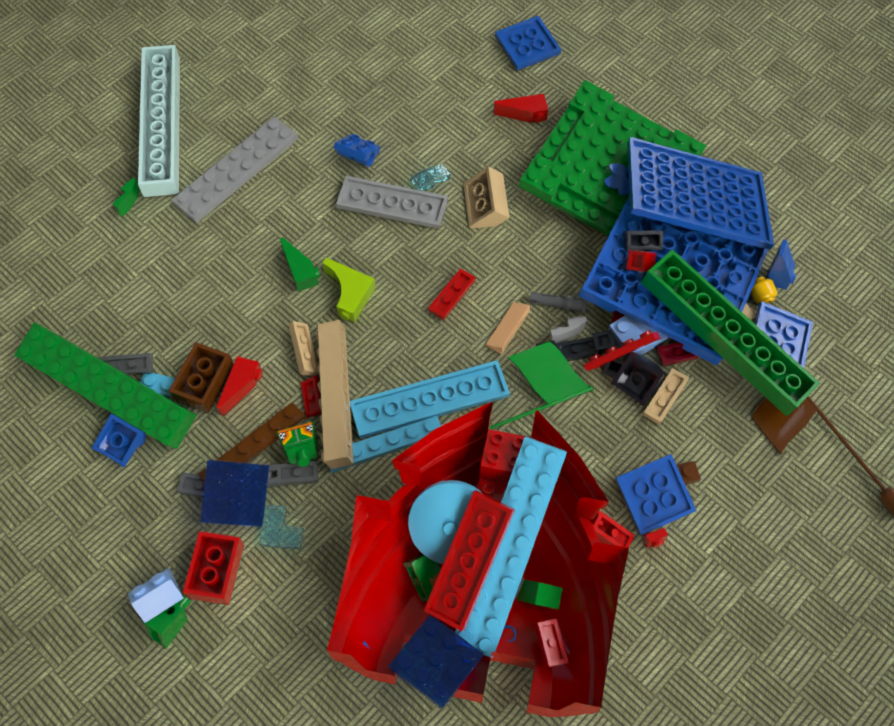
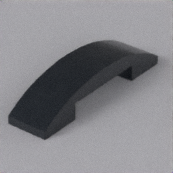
(585, 347)

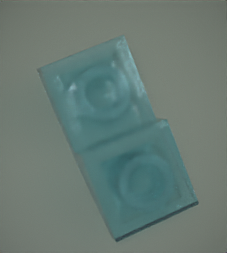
(426, 178)

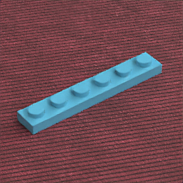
(391, 441)

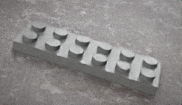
(392, 202)

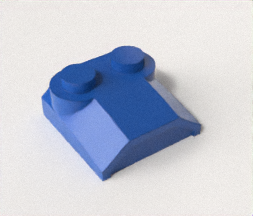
(119, 440)

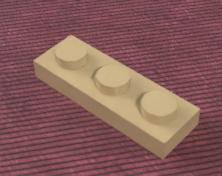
(303, 348)
(666, 396)

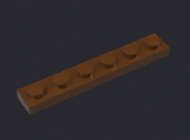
(261, 437)

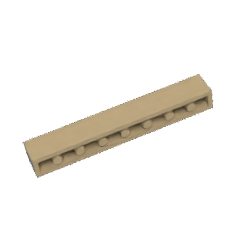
(334, 395)

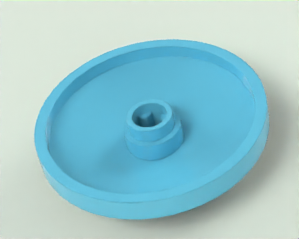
(437, 517)

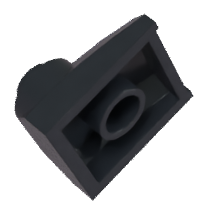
(638, 377)

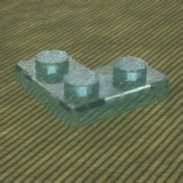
(275, 533)

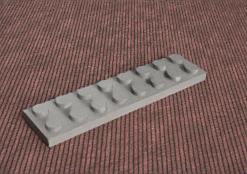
(234, 169)

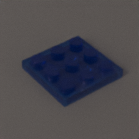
(234, 493)
(436, 661)

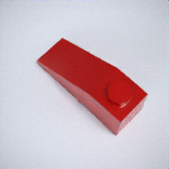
(526, 108)
(240, 382)
(611, 531)

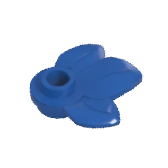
(618, 179)

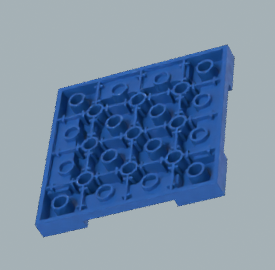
(721, 261)

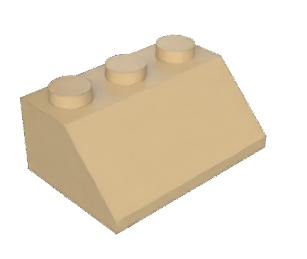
(486, 199)

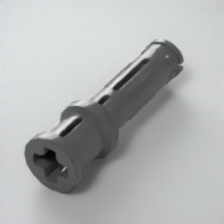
(568, 302)

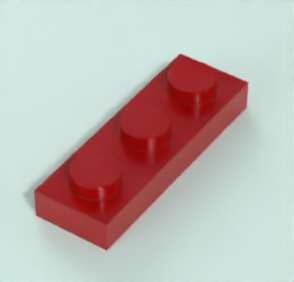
(451, 294)

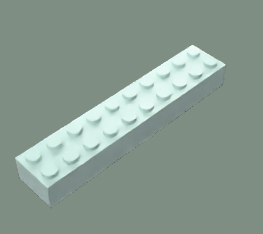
(159, 121)

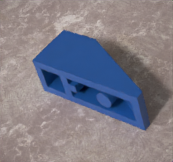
(782, 267)

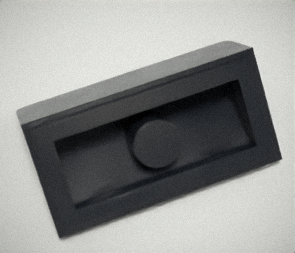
(643, 240)

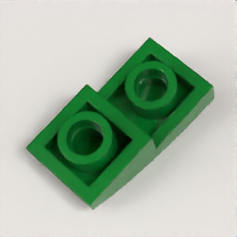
(126, 201)

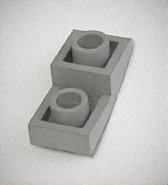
(574, 327)

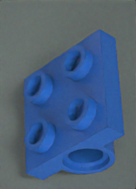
(358, 149)

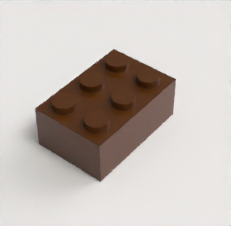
(201, 377)

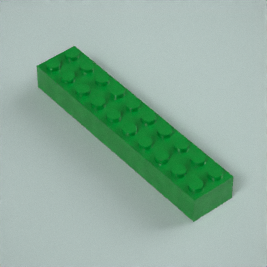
(730, 333)
(106, 385)

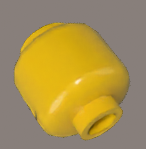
(763, 290)

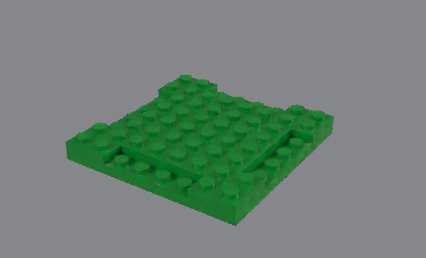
(578, 154)

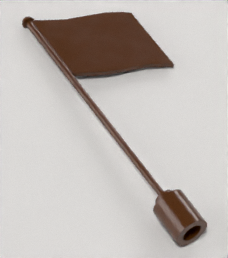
(782, 429)

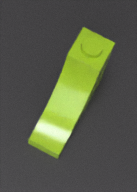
(355, 289)

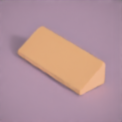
(508, 327)

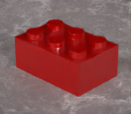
(213, 568)

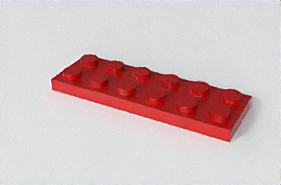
(469, 560)

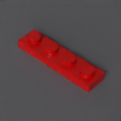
(614, 353)

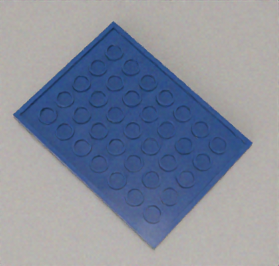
(698, 193)

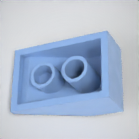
(628, 328)
(155, 595)

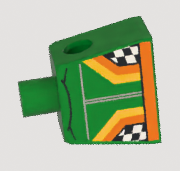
(299, 443)

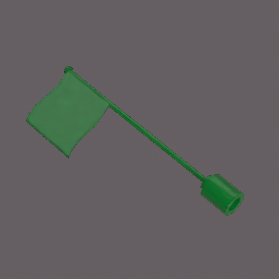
(548, 376)

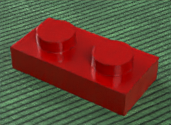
(551, 643)

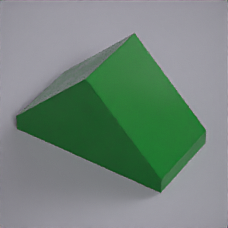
(540, 594)

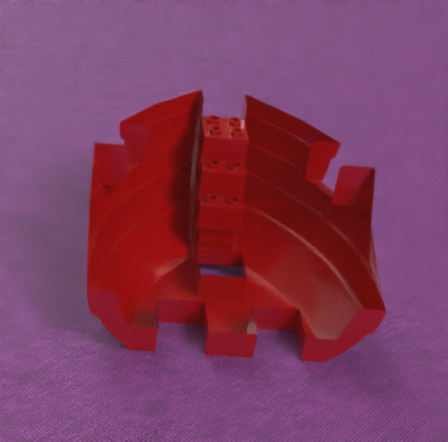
(386, 611)

